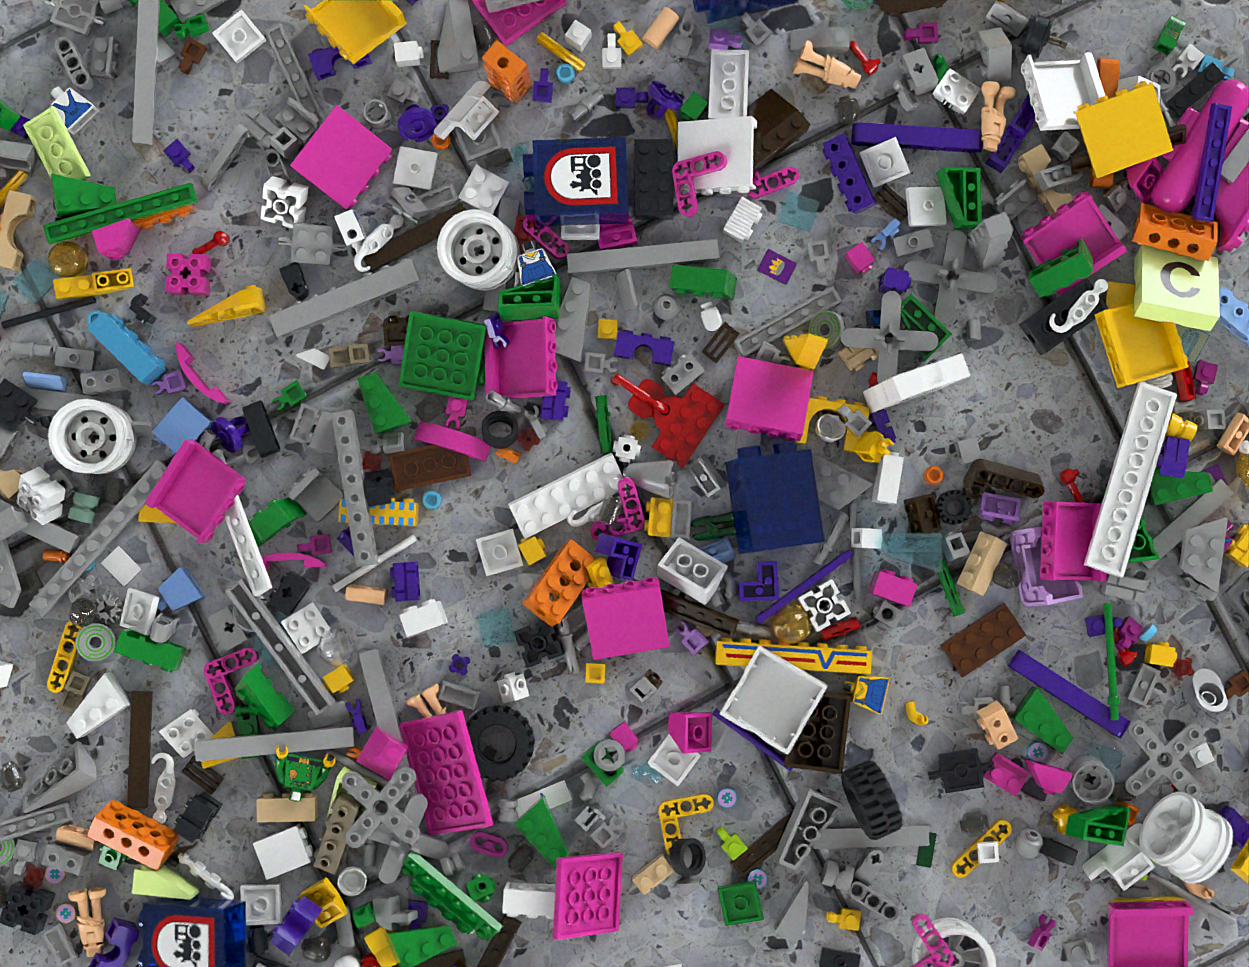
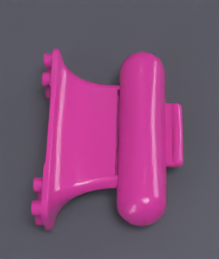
(1181, 175)

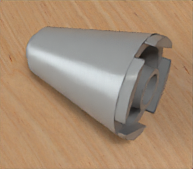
(654, 476)

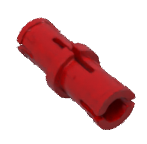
(840, 628)

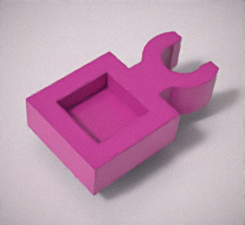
(456, 407)

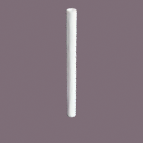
(383, 557)

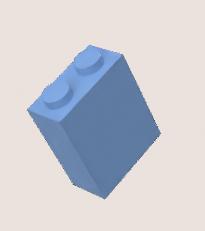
(181, 424)

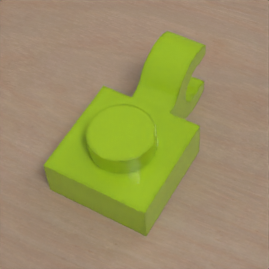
(732, 844)

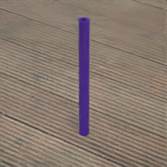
(752, 739)

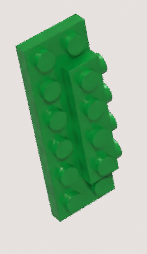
(448, 898)

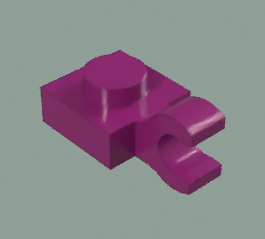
(925, 33)
(1204, 374)
(318, 544)
(1129, 633)
(1041, 935)

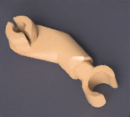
(1199, 890)

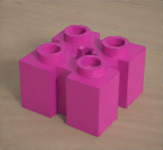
(196, 282)

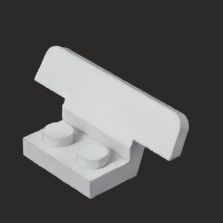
(470, 113)
(1124, 862)

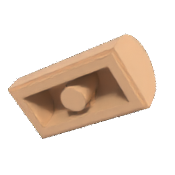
(661, 28)
(1234, 434)
(366, 594)
(76, 836)

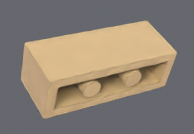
(981, 563)
(281, 809)

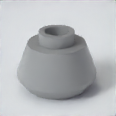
(672, 307)

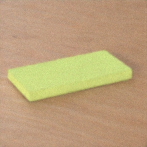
(56, 145)

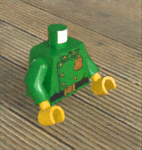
(300, 772)

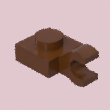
(192, 53)
(1238, 684)

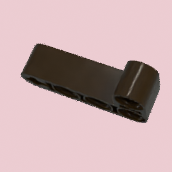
(1000, 476)

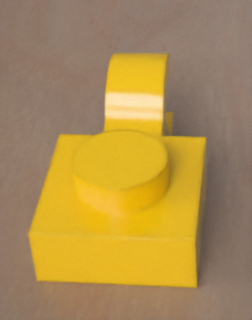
(628, 40)
(847, 918)

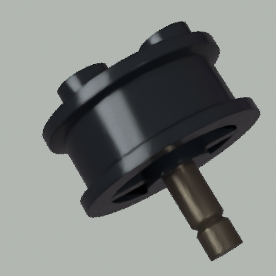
(1039, 35)

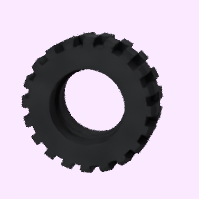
(523, 736)
(872, 800)

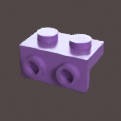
(999, 507)

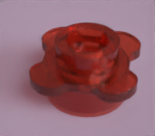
(523, 439)
(376, 460)
(1179, 672)
(36, 882)

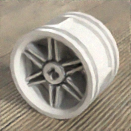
(464, 226)
(69, 421)

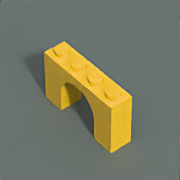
(821, 404)

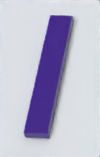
(1211, 162)
(802, 587)

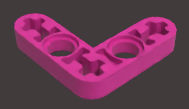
(783, 172)
(687, 178)
(545, 229)
(626, 518)
(220, 676)
(932, 958)

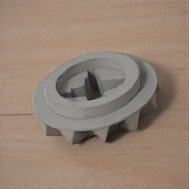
(1169, 77)
(116, 612)
(618, 756)

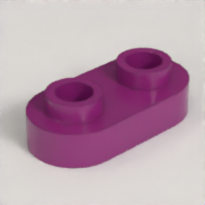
(488, 845)

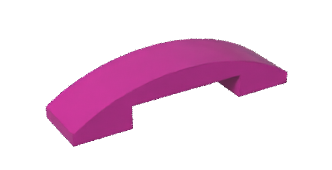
(185, 359)
(452, 440)
(309, 561)

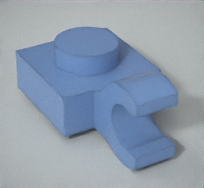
(889, 231)

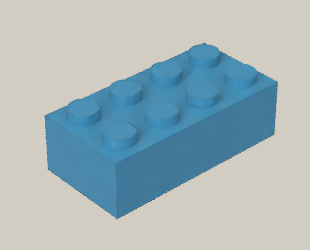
(127, 348)

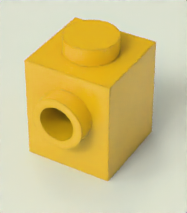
(532, 549)
(1160, 654)
(338, 679)

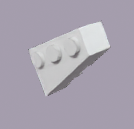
(99, 706)

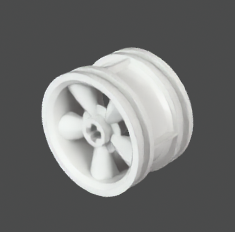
(1185, 837)
(955, 930)

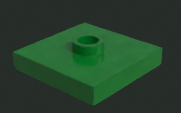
(740, 903)

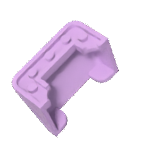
(1027, 557)

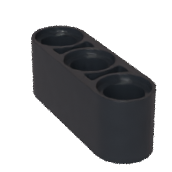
(261, 429)

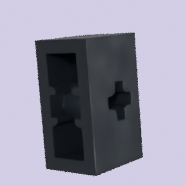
(378, 487)
(299, 587)

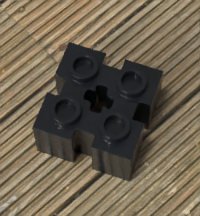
(533, 653)
(197, 817)
(23, 899)

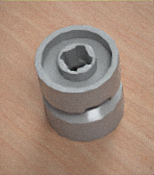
(377, 114)
(837, 875)

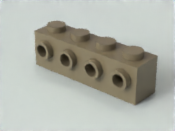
(334, 846)

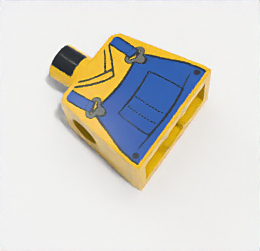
(868, 691)

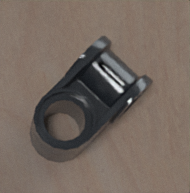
(294, 278)

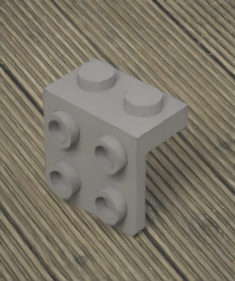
(316, 493)

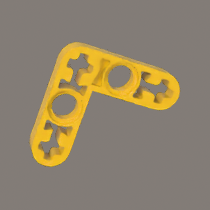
(672, 817)

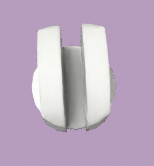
(711, 317)

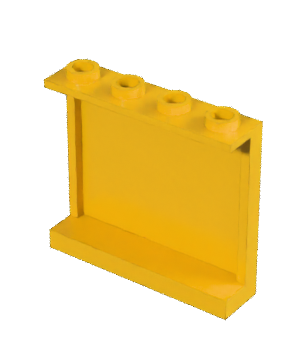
(356, 24)
(1123, 129)
(1139, 346)

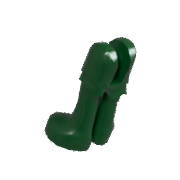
(712, 531)

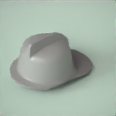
(1209, 691)

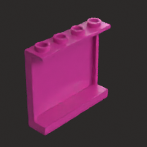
(341, 157)
(1066, 226)
(528, 362)
(769, 399)
(196, 490)
(1066, 540)
(625, 618)
(1148, 933)

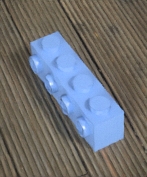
(1234, 315)

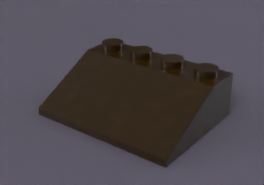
(777, 127)
(823, 737)

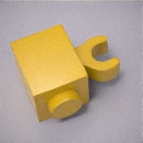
(872, 446)

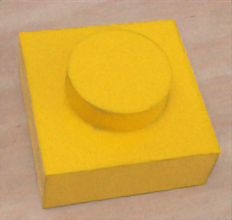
(607, 329)
(595, 673)

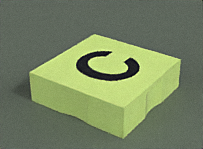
(1176, 288)

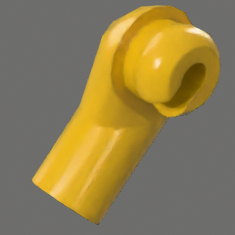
(914, 716)

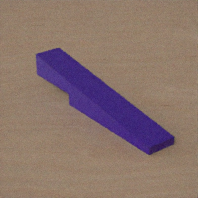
(1012, 136)

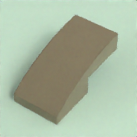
(349, 355)
(75, 692)

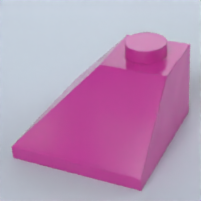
(1143, 178)
(691, 731)
(382, 753)
(1048, 777)

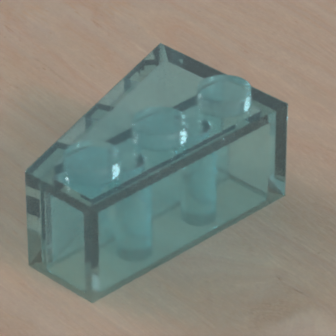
(915, 549)

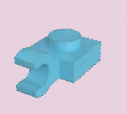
(1207, 60)

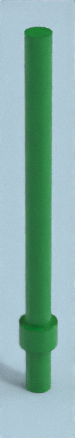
(1112, 700)

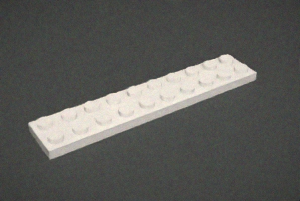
(1130, 479)

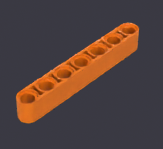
(1109, 75)

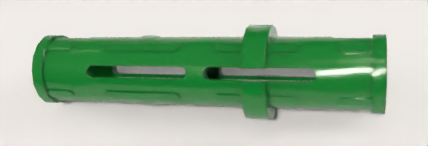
(603, 424)
(956, 609)

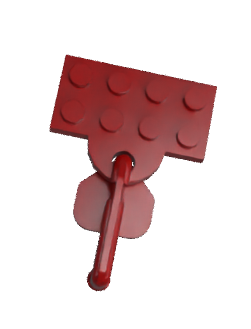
(686, 417)

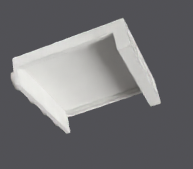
(1059, 88)
(730, 137)

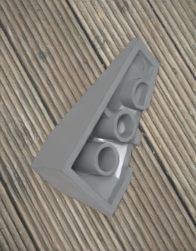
(457, 40)
(68, 776)

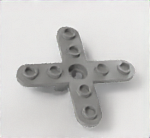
(949, 289)
(889, 324)
(1173, 769)
(371, 817)
(397, 853)

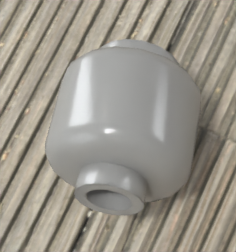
(1028, 843)

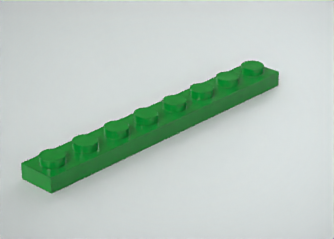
(131, 209)

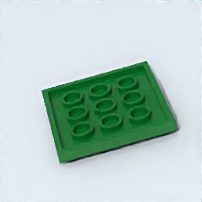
(442, 355)

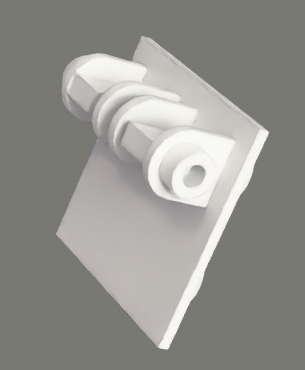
(956, 91)
(305, 627)
(185, 731)

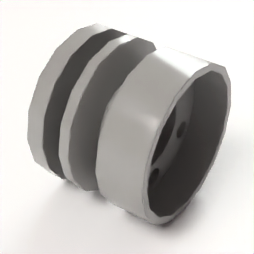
(1099, 785)

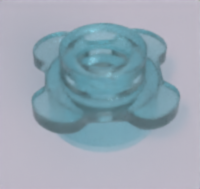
(515, 151)

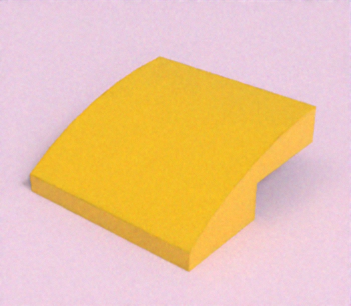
(1119, 294)
(328, 899)

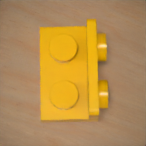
(659, 517)

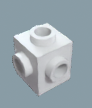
(623, 455)
(512, 687)

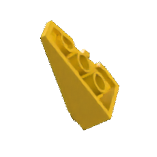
(238, 305)
(804, 349)

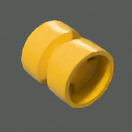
(1180, 428)

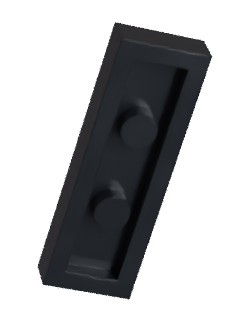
(1195, 89)

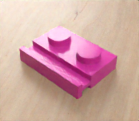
(617, 235)
(1006, 774)

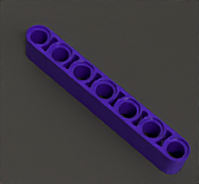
(918, 137)
(1068, 693)

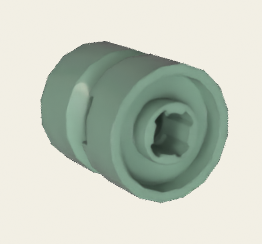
(83, 507)

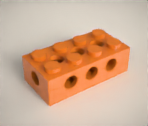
(506, 72)
(1177, 227)
(549, 584)
(144, 845)

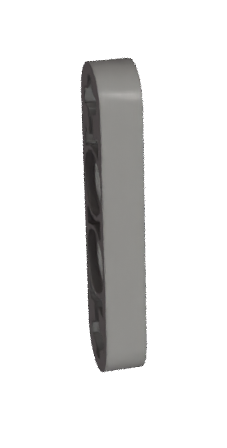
(225, 157)

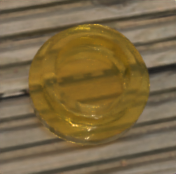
(639, 430)

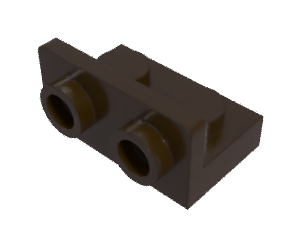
(395, 330)
(922, 514)

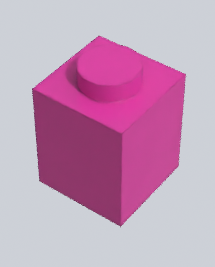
(860, 258)
(625, 736)

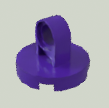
(662, 98)
(416, 123)
(229, 432)

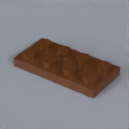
(427, 467)
(983, 640)

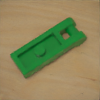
(247, 726)

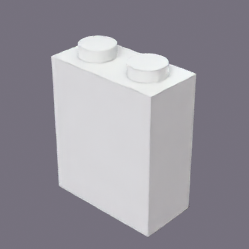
(887, 479)
(283, 851)

